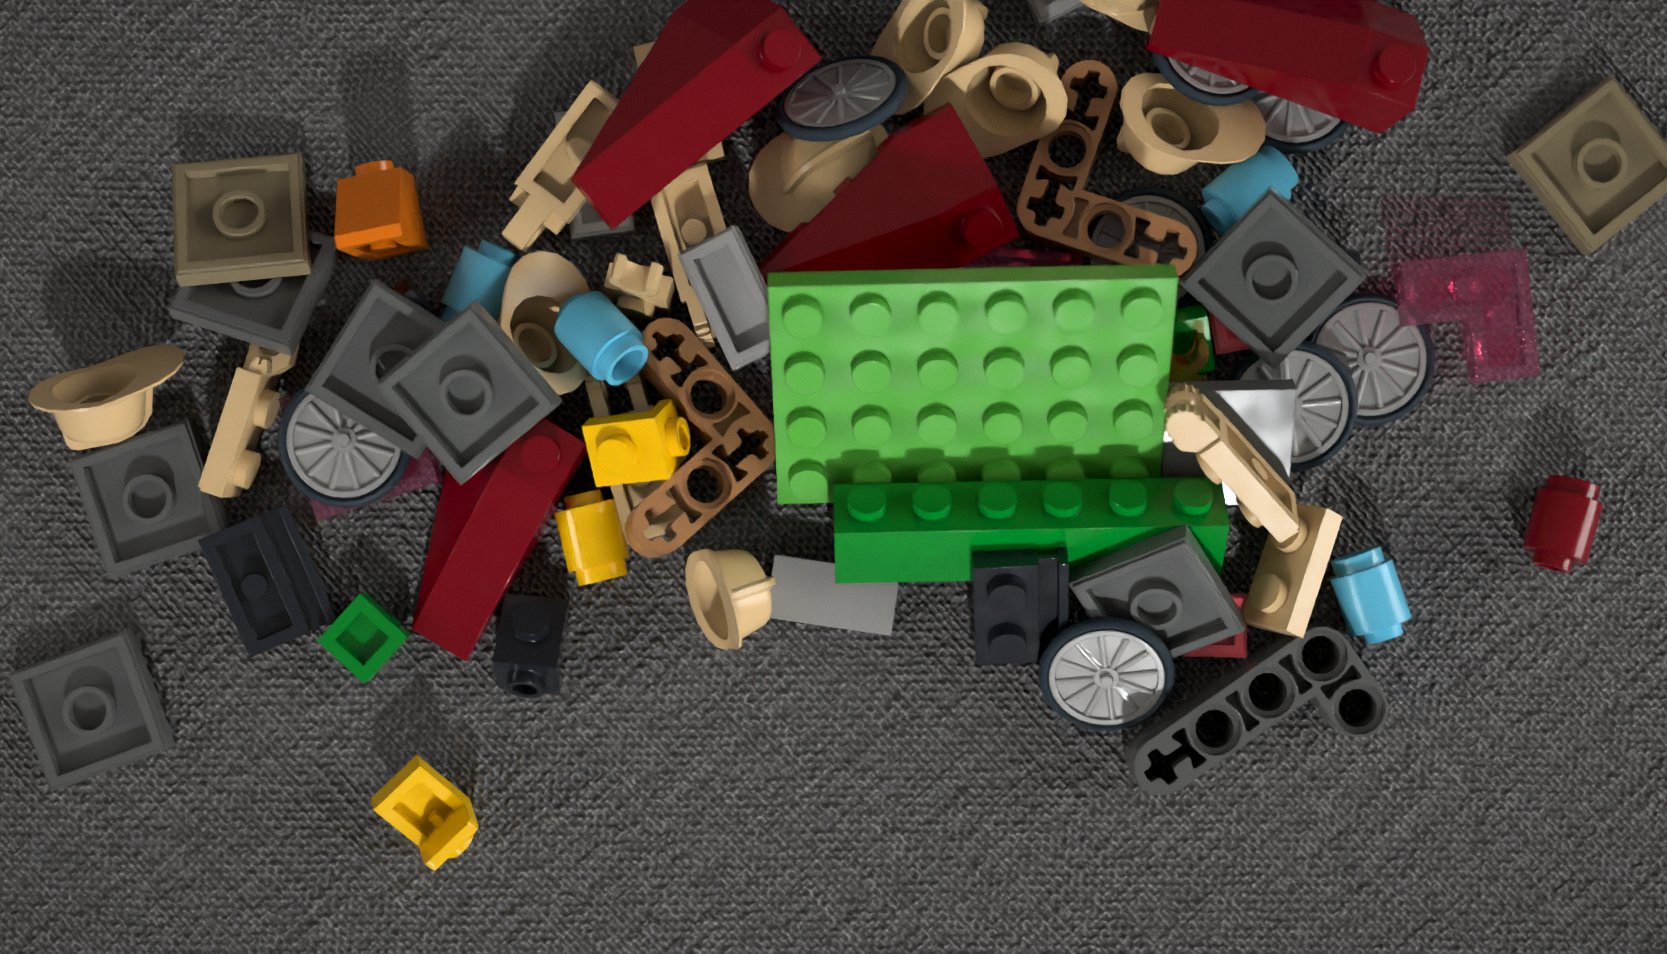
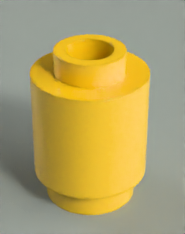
(592, 537)

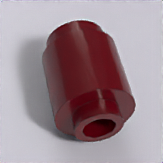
(1563, 523)

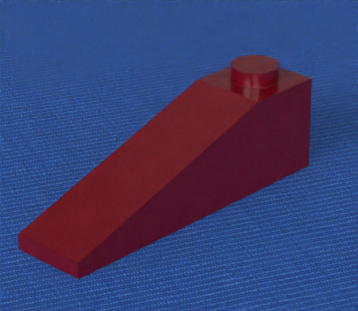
(1326, 55)
(691, 91)
(911, 208)
(489, 532)

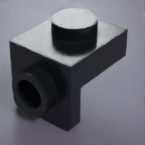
(530, 645)

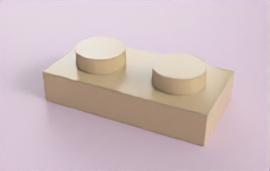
(1292, 574)

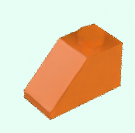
(378, 213)

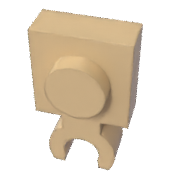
(639, 288)

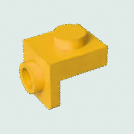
(637, 445)
(427, 811)

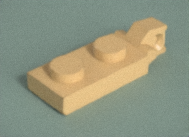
(545, 187)
(247, 410)

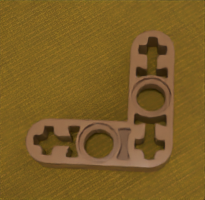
(1083, 206)
(715, 430)

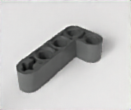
(1246, 721)

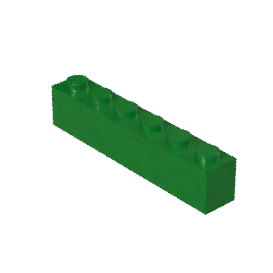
(935, 526)

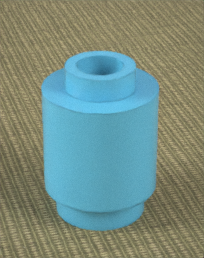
(1242, 185)
(478, 276)
(601, 337)
(1369, 595)

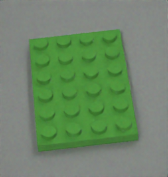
(968, 375)

